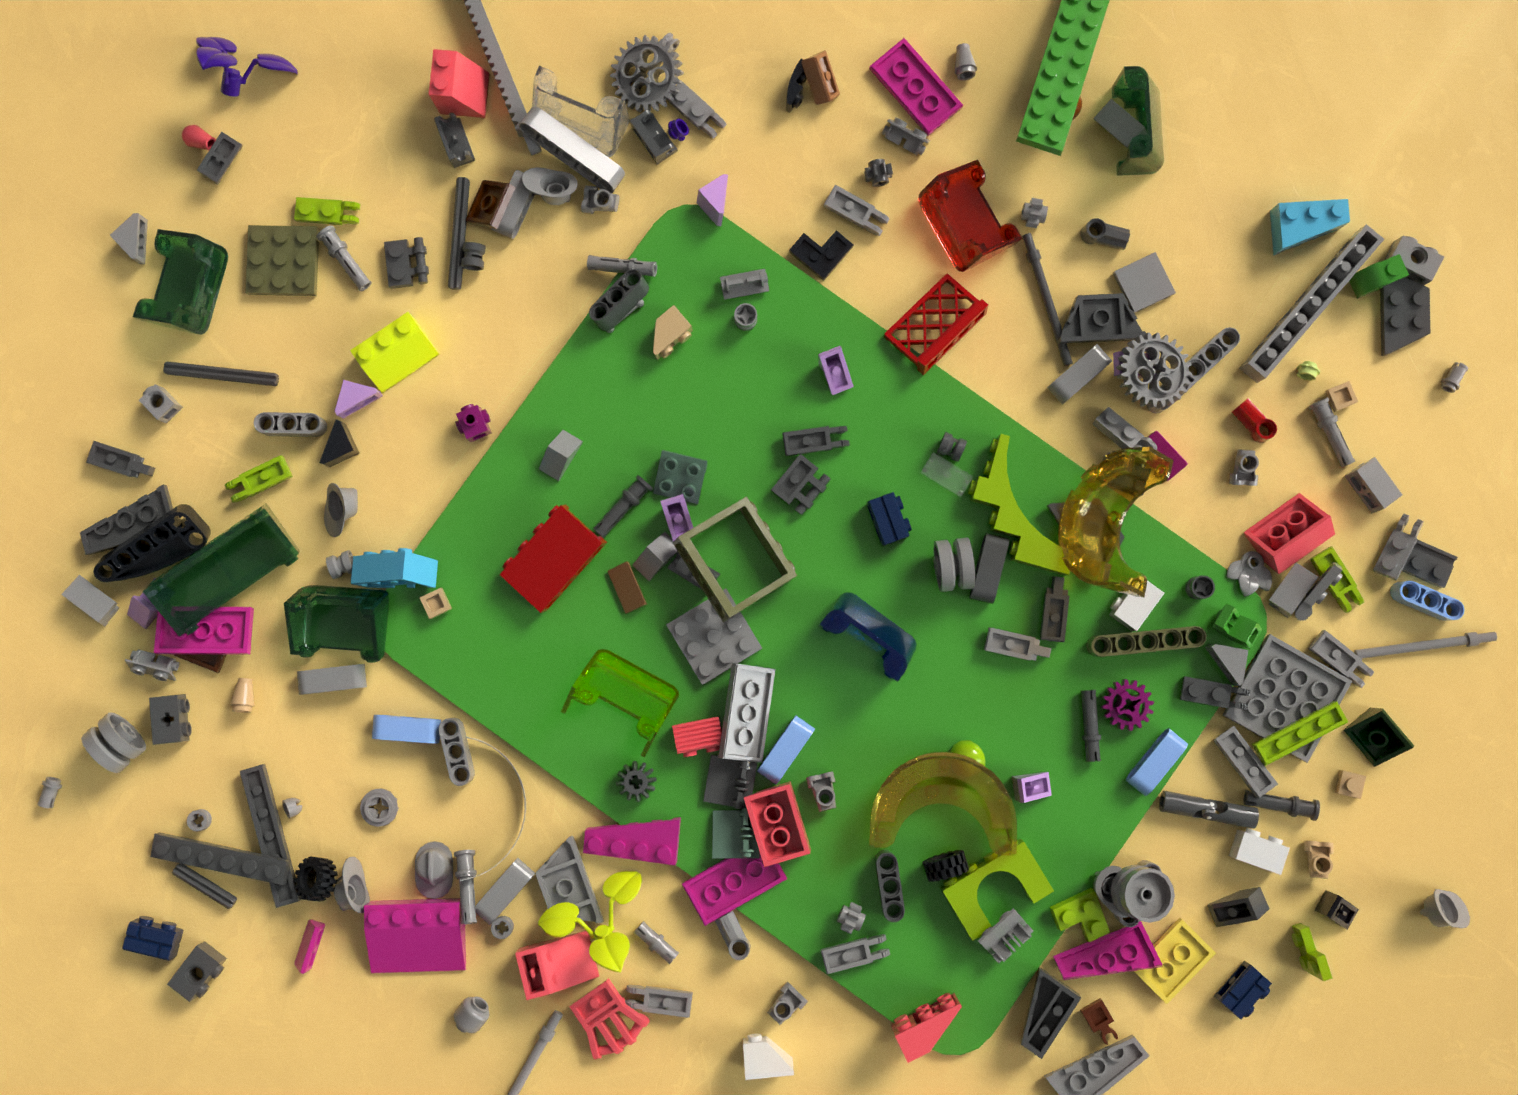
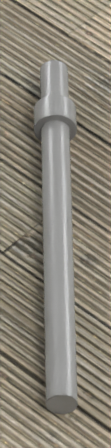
(1469, 639)
(546, 1035)

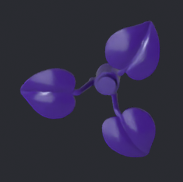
(213, 53)

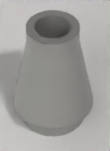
(965, 64)

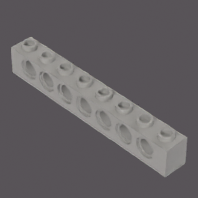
(1311, 303)

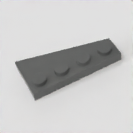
(127, 522)

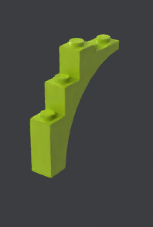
(995, 491)

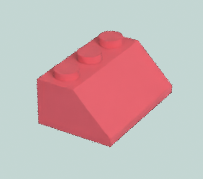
(1290, 532)
(777, 824)

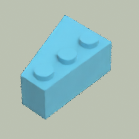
(1304, 221)
(393, 569)

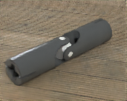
(1205, 809)

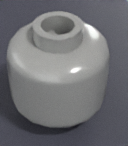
(471, 1014)

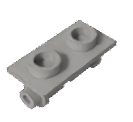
(898, 131)
(744, 284)
(142, 663)

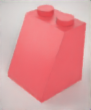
(458, 84)

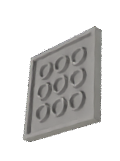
(1285, 689)

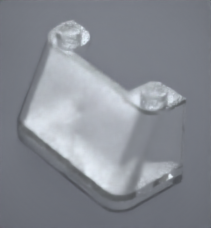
(599, 126)

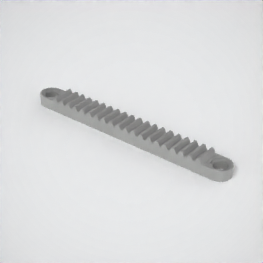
(499, 68)

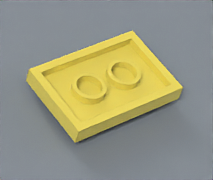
(1181, 958)

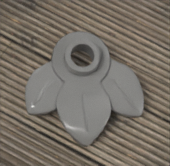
(1250, 577)

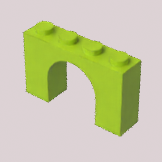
(962, 890)

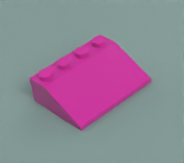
(415, 935)

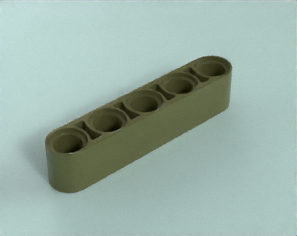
(1157, 643)

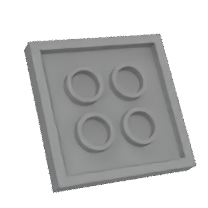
(710, 642)

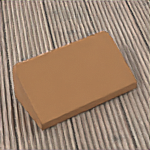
(820, 78)
(627, 587)

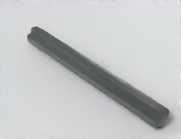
(458, 232)
(221, 373)

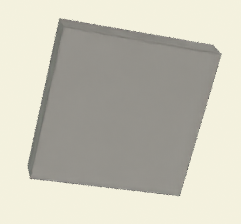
(1144, 282)

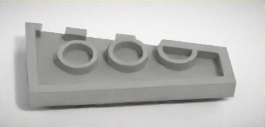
(1098, 1070)

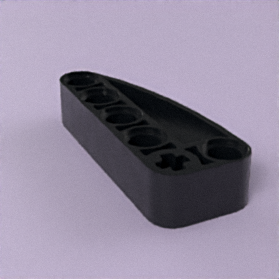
(163, 548)

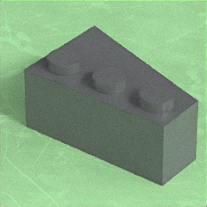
(1047, 1013)

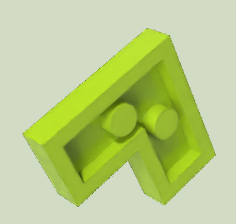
(1081, 909)
(1310, 959)

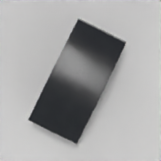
(795, 90)

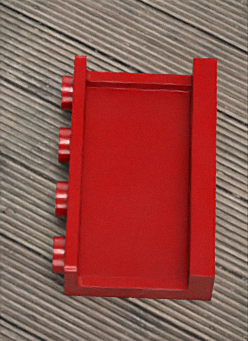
(552, 558)

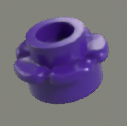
(678, 129)

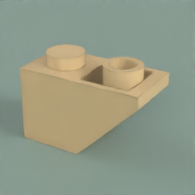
(669, 331)

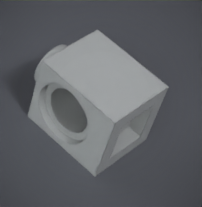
(168, 408)

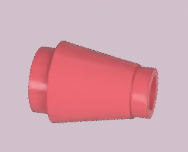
(197, 137)

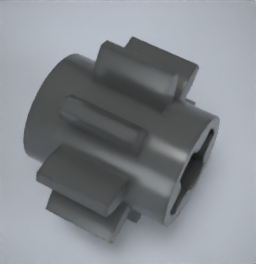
(878, 172)

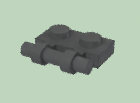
(399, 262)
(795, 479)

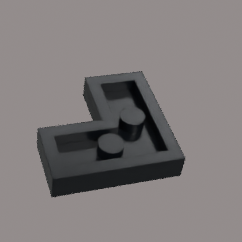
(821, 259)

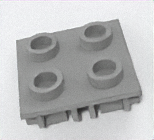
(996, 937)

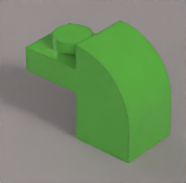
(1378, 275)
(1236, 627)

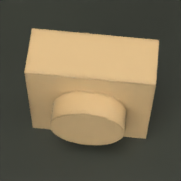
(1341, 396)
(435, 603)
(1350, 784)

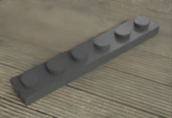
(268, 828)
(220, 858)

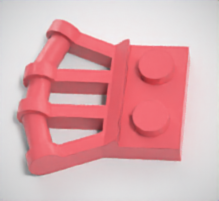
(598, 1006)

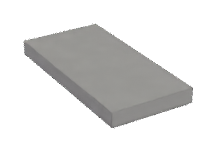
(746, 713)

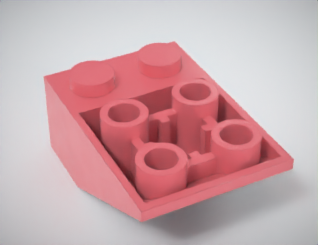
(556, 964)
(923, 1029)

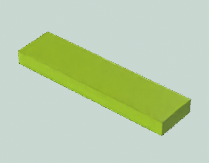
(1300, 733)

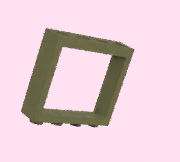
(705, 577)

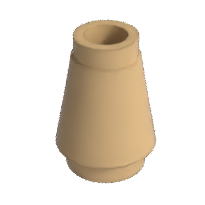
(243, 696)

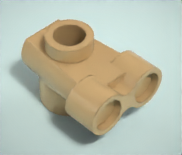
(1319, 853)

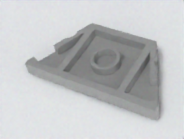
(566, 880)

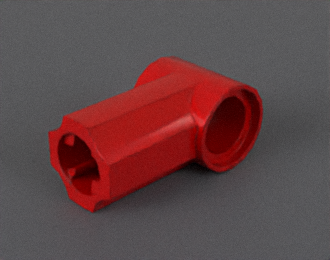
(1252, 418)

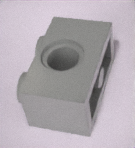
(1427, 259)

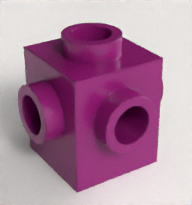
(479, 427)

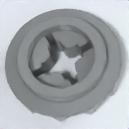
(371, 815)

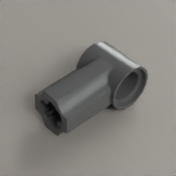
(1107, 234)

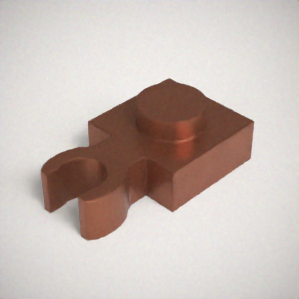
(1099, 1019)

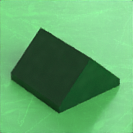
(1378, 736)

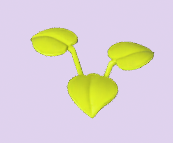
(609, 947)

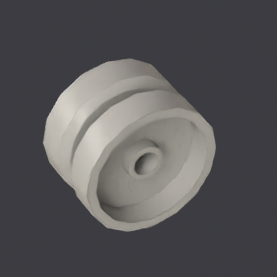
(954, 565)
(113, 742)
(1142, 893)

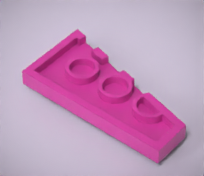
(645, 841)
(1113, 953)

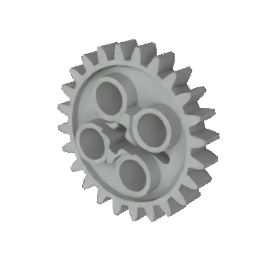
(637, 56)
(1172, 378)

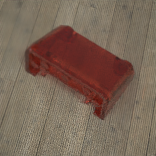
(964, 217)

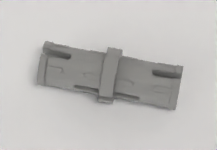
(656, 942)

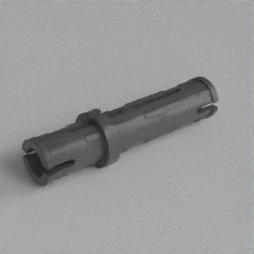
(1090, 724)

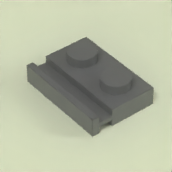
(1430, 564)

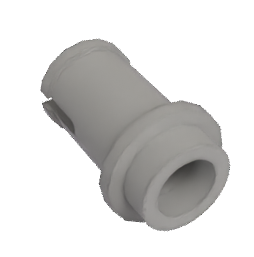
(1454, 377)
(49, 792)

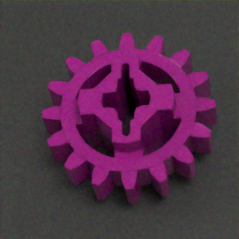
(1132, 713)

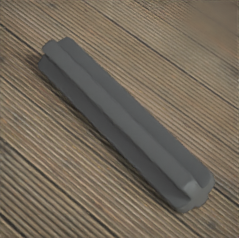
(204, 885)

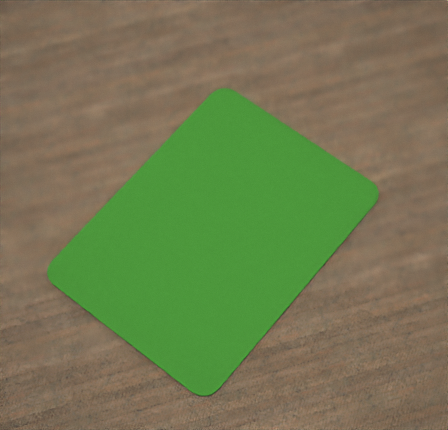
(728, 403)

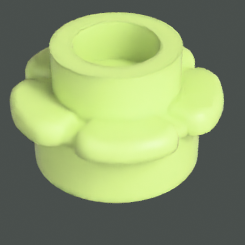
(1308, 371)

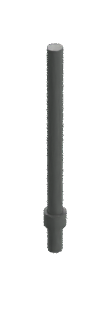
(1033, 257)

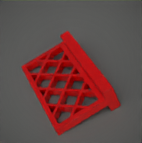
(953, 332)

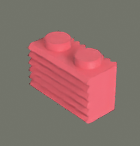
(698, 735)

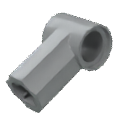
(732, 933)

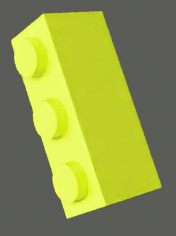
(394, 352)

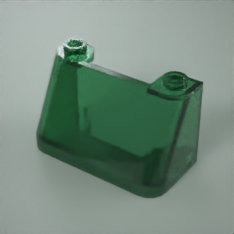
(1140, 92)
(187, 282)
(337, 620)

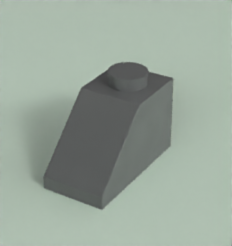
(1239, 907)

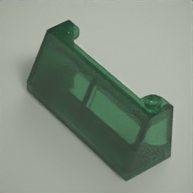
(221, 570)

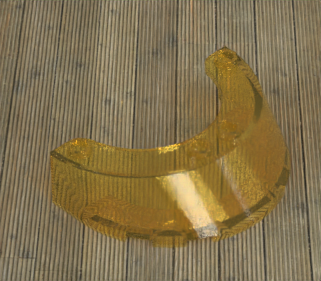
(1096, 512)
(945, 780)

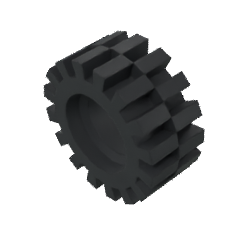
(945, 865)
(316, 868)

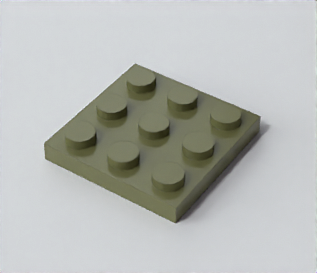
(282, 260)

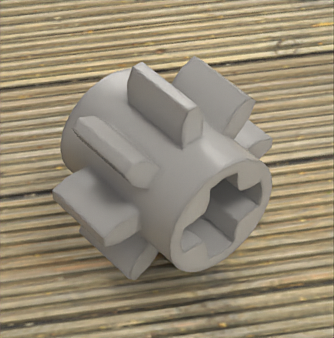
(1034, 212)
(851, 918)

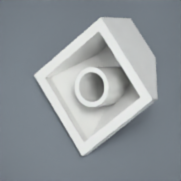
(765, 1058)

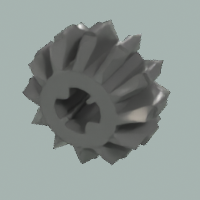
(631, 787)

